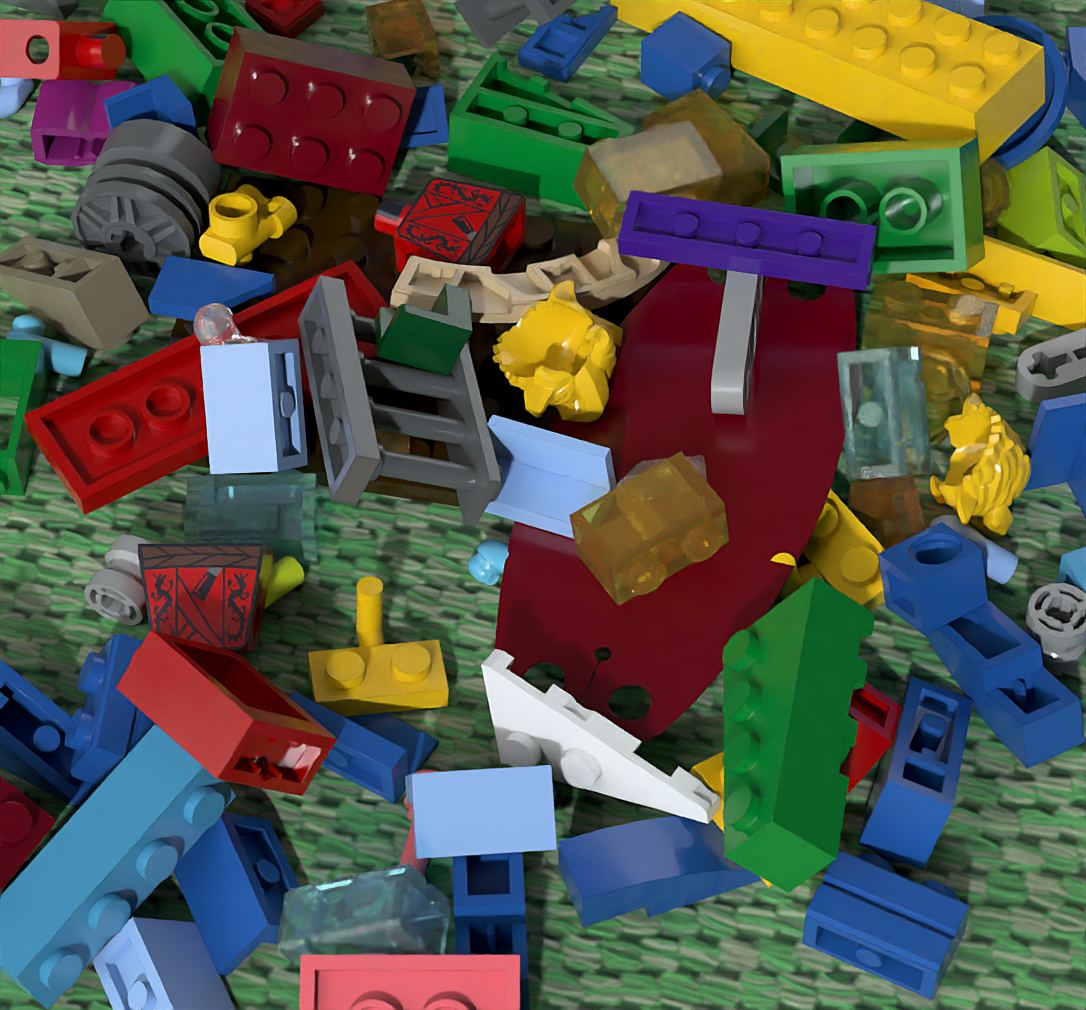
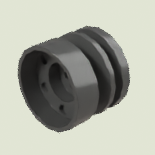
(147, 195)

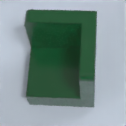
(426, 337)

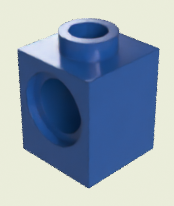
(934, 577)

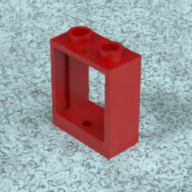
(226, 714)

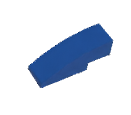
(1008, 684)
(647, 866)
(492, 909)

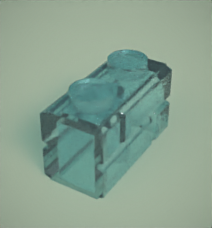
(884, 413)
(264, 509)
(365, 915)

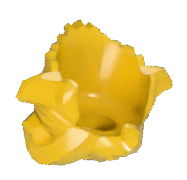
(561, 356)
(984, 470)

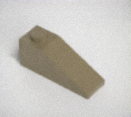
(74, 291)

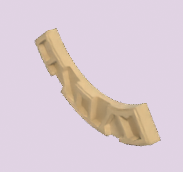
(505, 298)

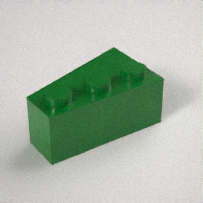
(524, 134)

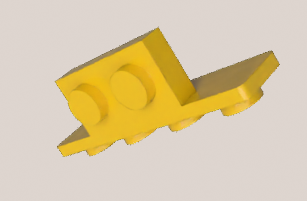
(1021, 284)

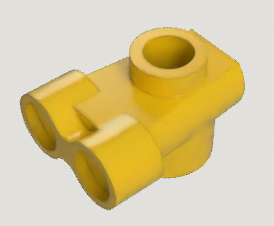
(244, 222)

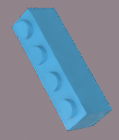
(105, 864)

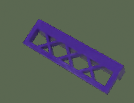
(748, 240)

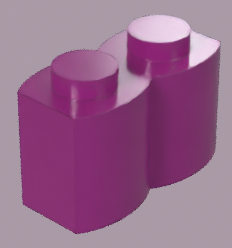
(72, 121)

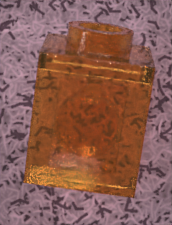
(890, 506)

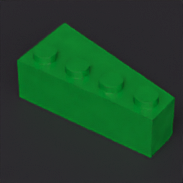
(791, 732)

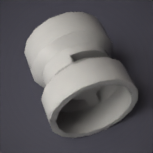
(118, 588)
(1058, 624)

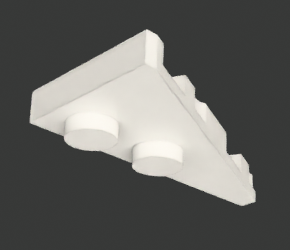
(582, 746)

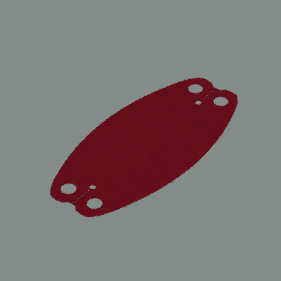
(763, 465)

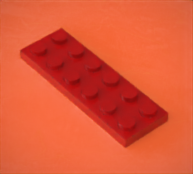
(153, 411)

